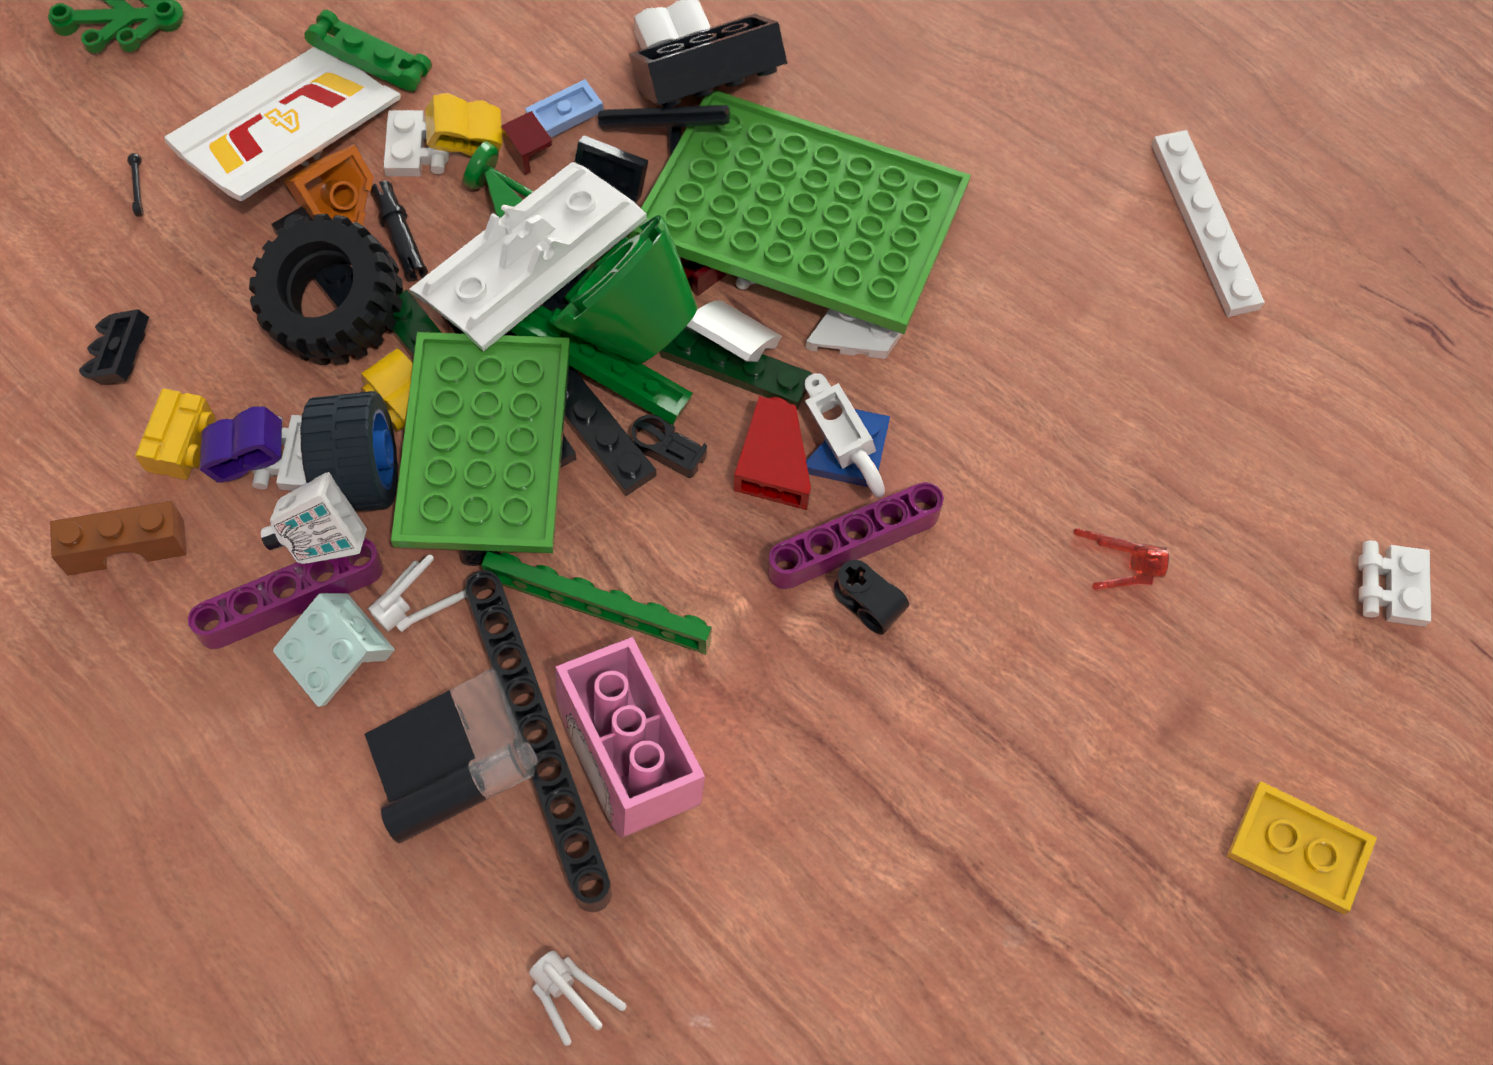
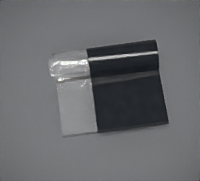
(449, 756)

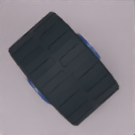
(355, 444)

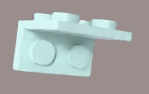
(330, 645)

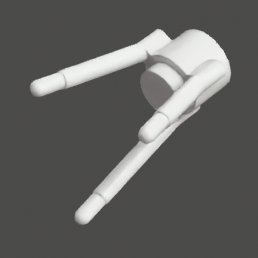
(391, 608)
(554, 977)

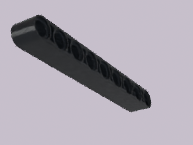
(549, 751)

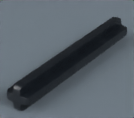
(664, 117)

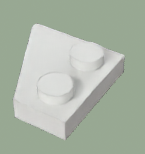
(852, 336)

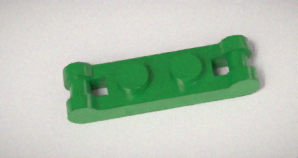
(367, 51)

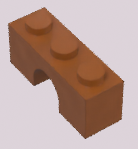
(85, 541)

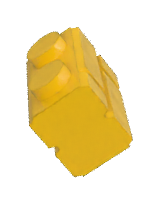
(174, 434)

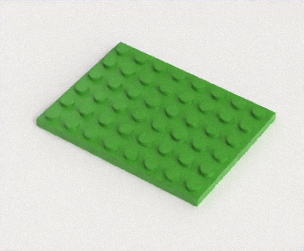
(807, 210)

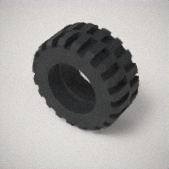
(295, 259)

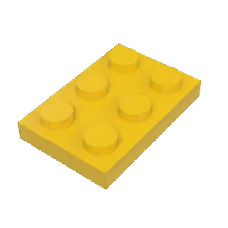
(1302, 847)

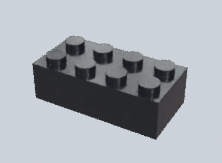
(708, 59)

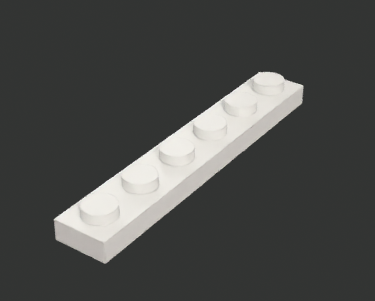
(1207, 224)

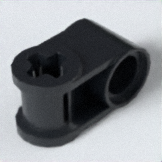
(871, 598)

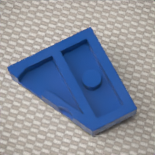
(825, 465)

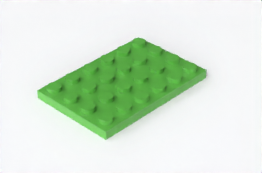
(482, 444)

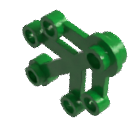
(158, 14)

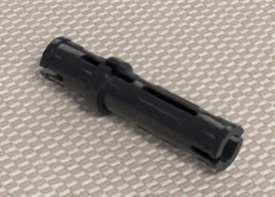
(393, 218)

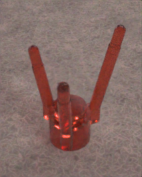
(1145, 559)

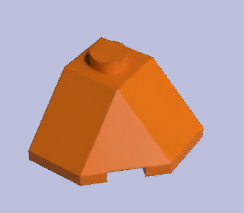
(334, 185)

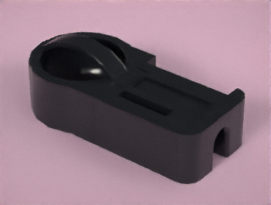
(673, 449)

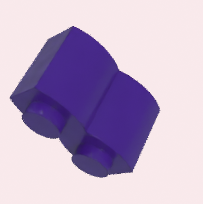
(241, 444)

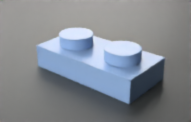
(567, 108)

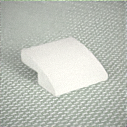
(734, 330)

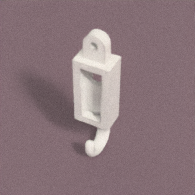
(847, 433)

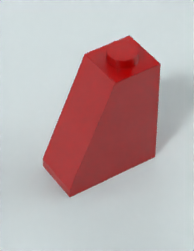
(774, 456)

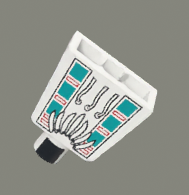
(315, 523)

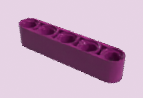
(865, 521)
(266, 593)

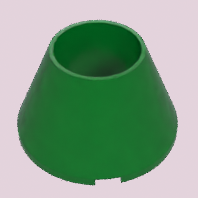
(632, 296)

